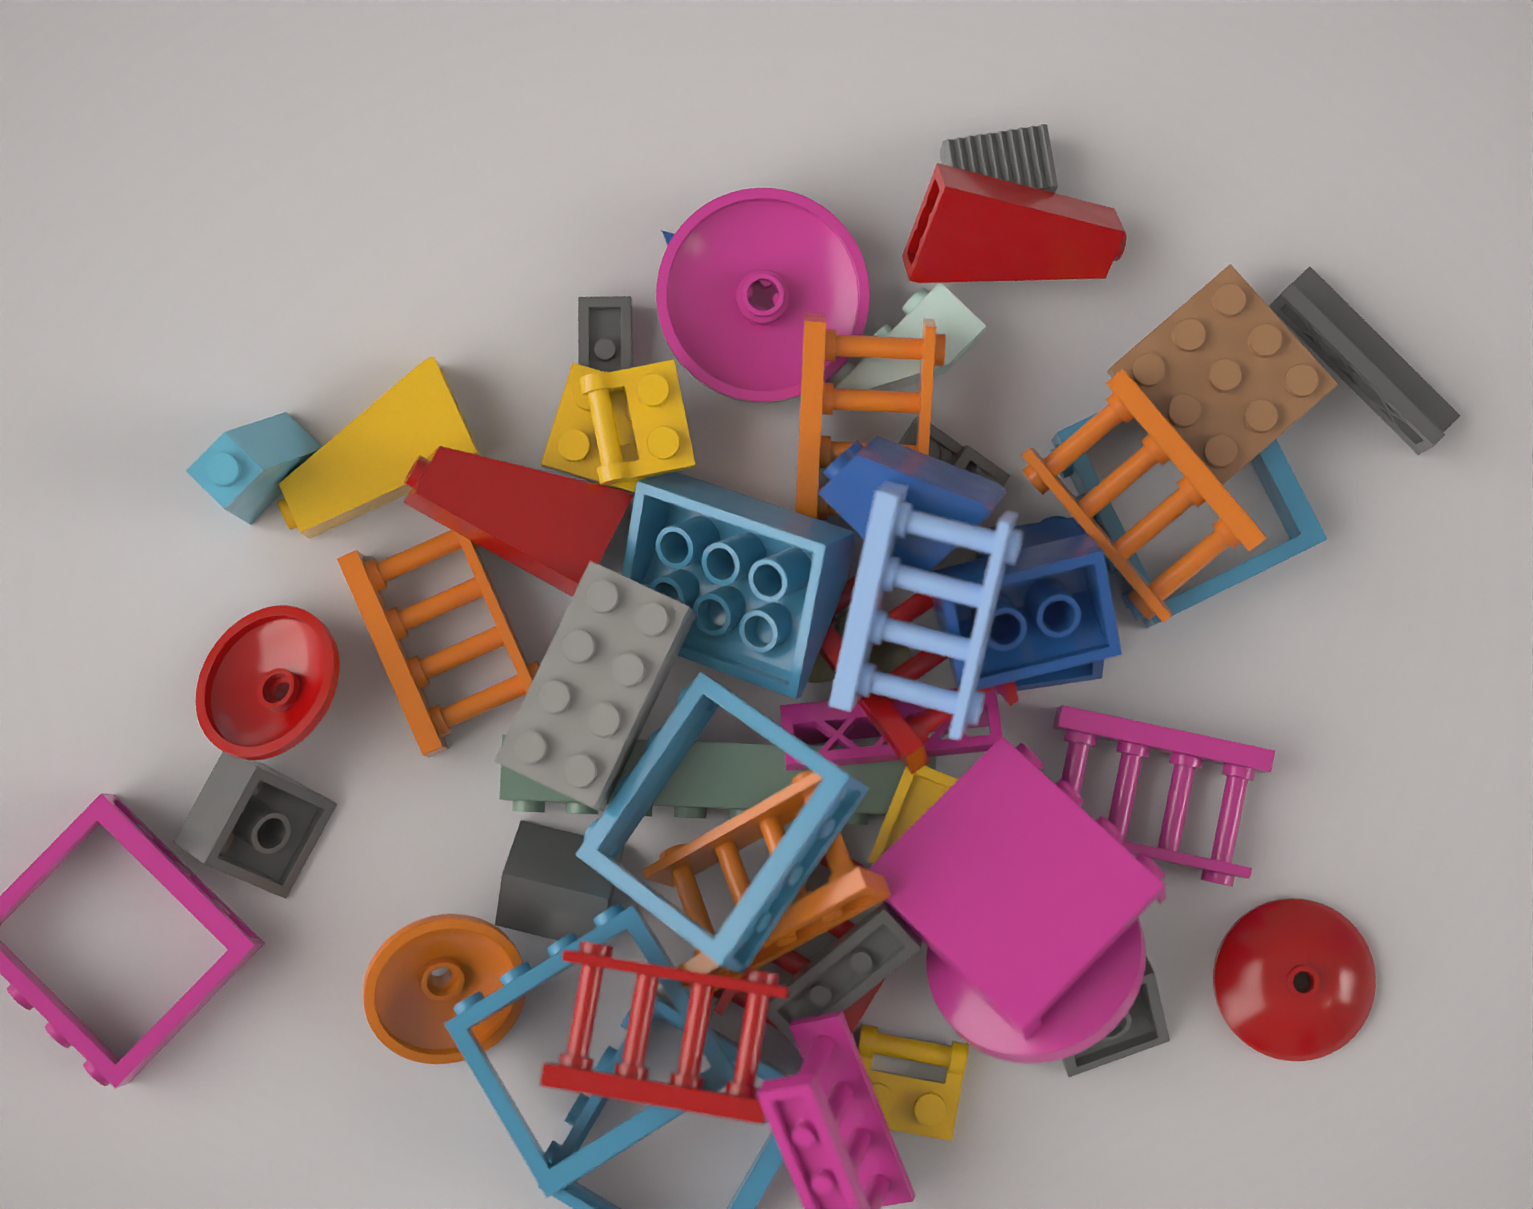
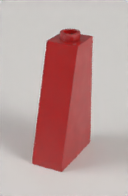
(1007, 231)
(519, 512)

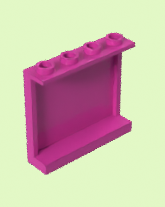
(1016, 883)

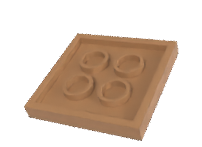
(1227, 373)

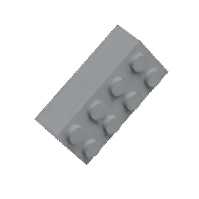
(596, 686)

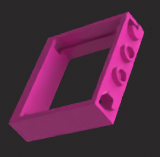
(182, 884)

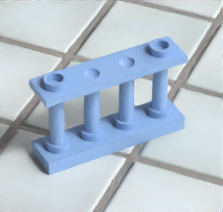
(871, 625)

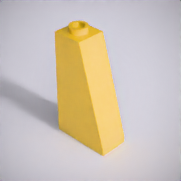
(374, 453)

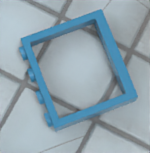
(1282, 491)
(786, 867)
(524, 980)
(586, 1111)

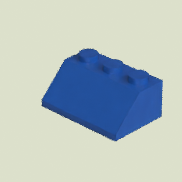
(1047, 615)

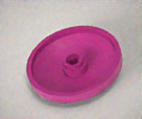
(741, 285)
(1069, 1026)

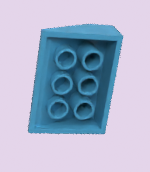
(748, 571)

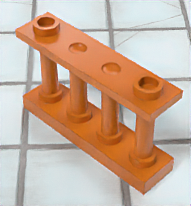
(822, 398)
(1160, 446)
(412, 674)
(809, 914)

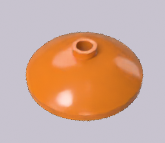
(411, 1005)

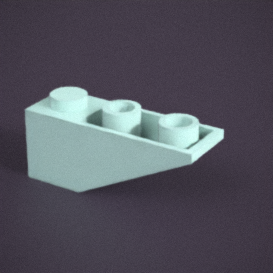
(951, 318)

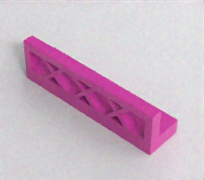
(822, 723)

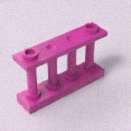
(1187, 753)
(833, 1123)

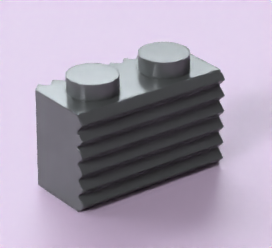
(1009, 155)

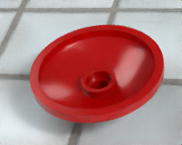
(267, 682)
(1257, 973)

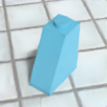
(250, 462)

